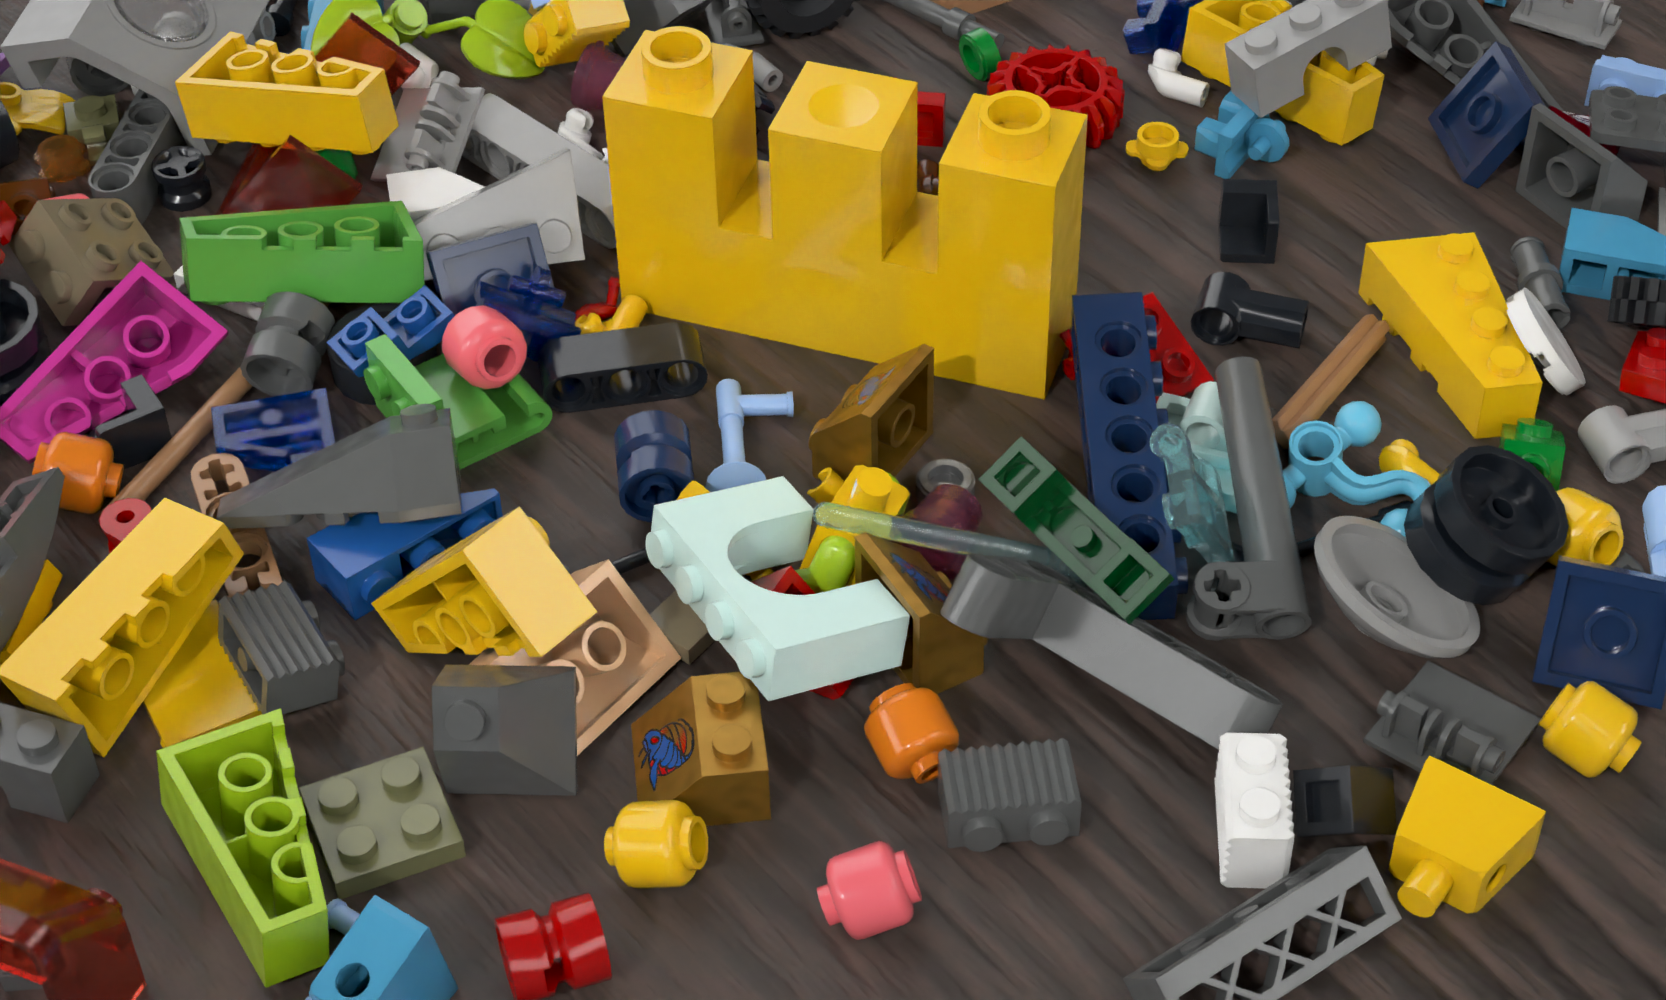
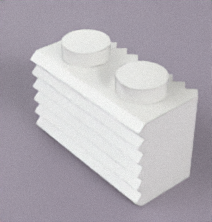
(1253, 809)

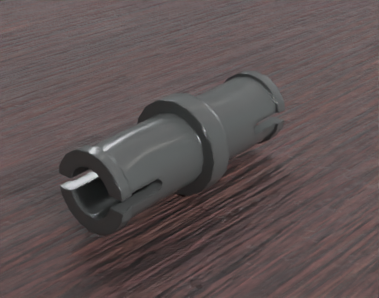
(1540, 277)

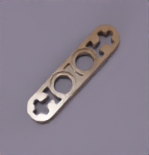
(251, 540)

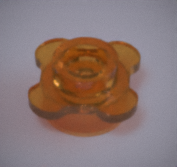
(61, 158)

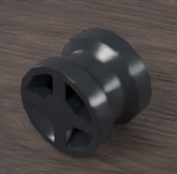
(181, 178)

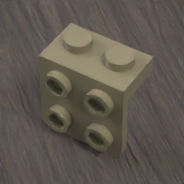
(81, 249)

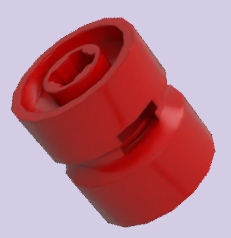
(553, 948)

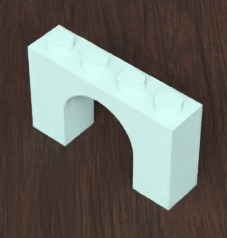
(774, 637)

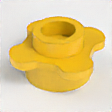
(1157, 145)

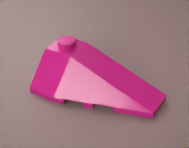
(133, 332)

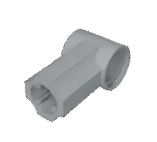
(1624, 443)

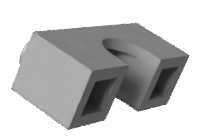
(1271, 59)

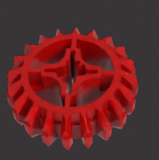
(1068, 83)

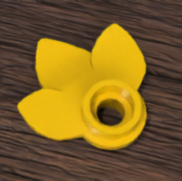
(34, 108)

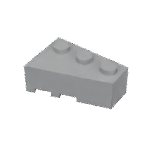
(534, 194)

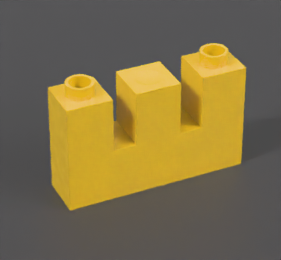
(831, 232)

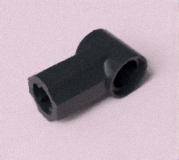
(1233, 310)

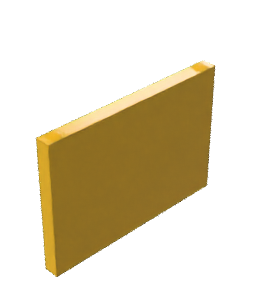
(198, 687)

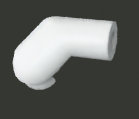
(424, 73)
(1172, 83)
(577, 128)

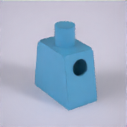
(385, 959)

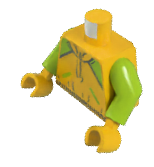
(831, 552)

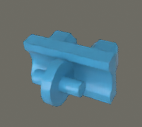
(1239, 136)

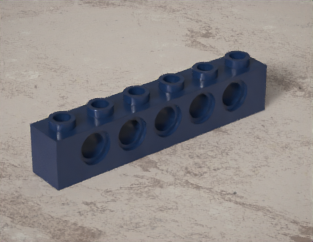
(1118, 416)

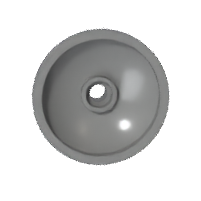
(1388, 593)

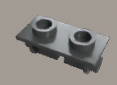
(733, 23)

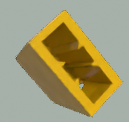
(1460, 840)

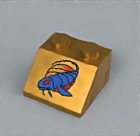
(879, 418)
(935, 649)
(706, 750)

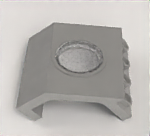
(132, 40)

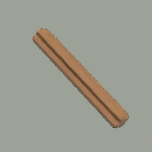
(1331, 377)

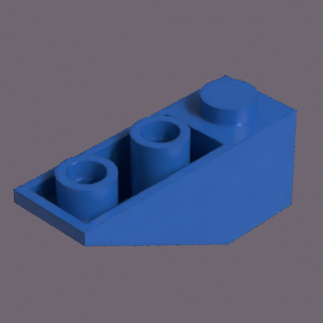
(369, 558)

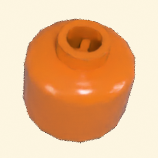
(86, 468)
(909, 731)

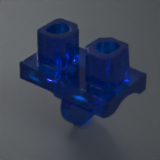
(1158, 26)
(531, 307)

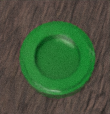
(979, 53)

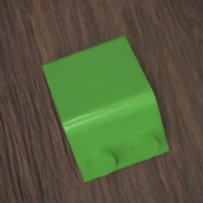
(480, 417)

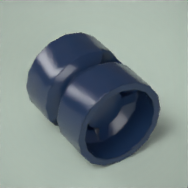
(651, 461)

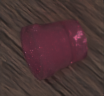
(594, 75)
(949, 507)

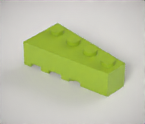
(249, 837)

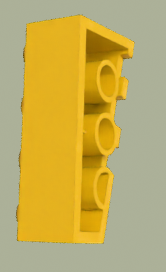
(267, 95)
(1335, 100)
(1456, 324)
(488, 592)
(123, 623)

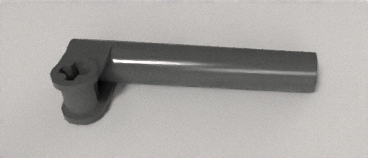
(1267, 590)

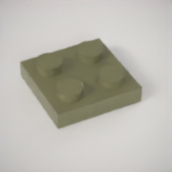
(382, 822)

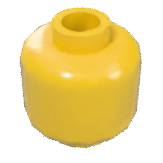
(1593, 529)
(1590, 729)
(656, 844)

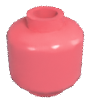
(484, 347)
(869, 890)

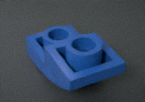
(411, 326)

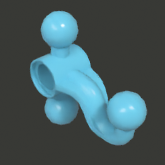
(1355, 426)

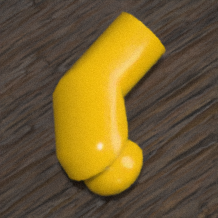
(628, 315)
(1404, 456)

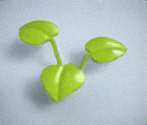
(491, 44)

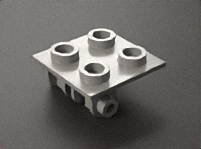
(430, 128)

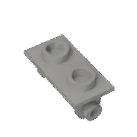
(1584, 21)

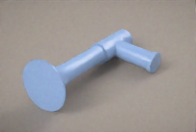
(731, 410)

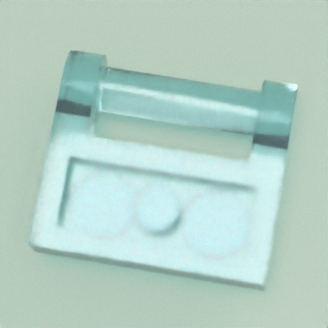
(1195, 495)

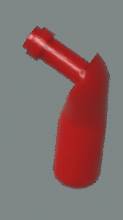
(603, 309)

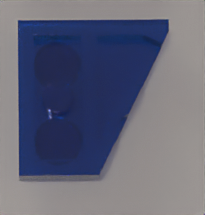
(274, 429)

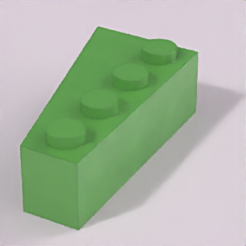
(317, 251)

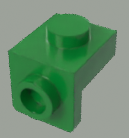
(1537, 444)

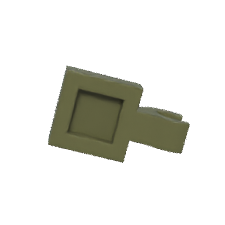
(92, 122)

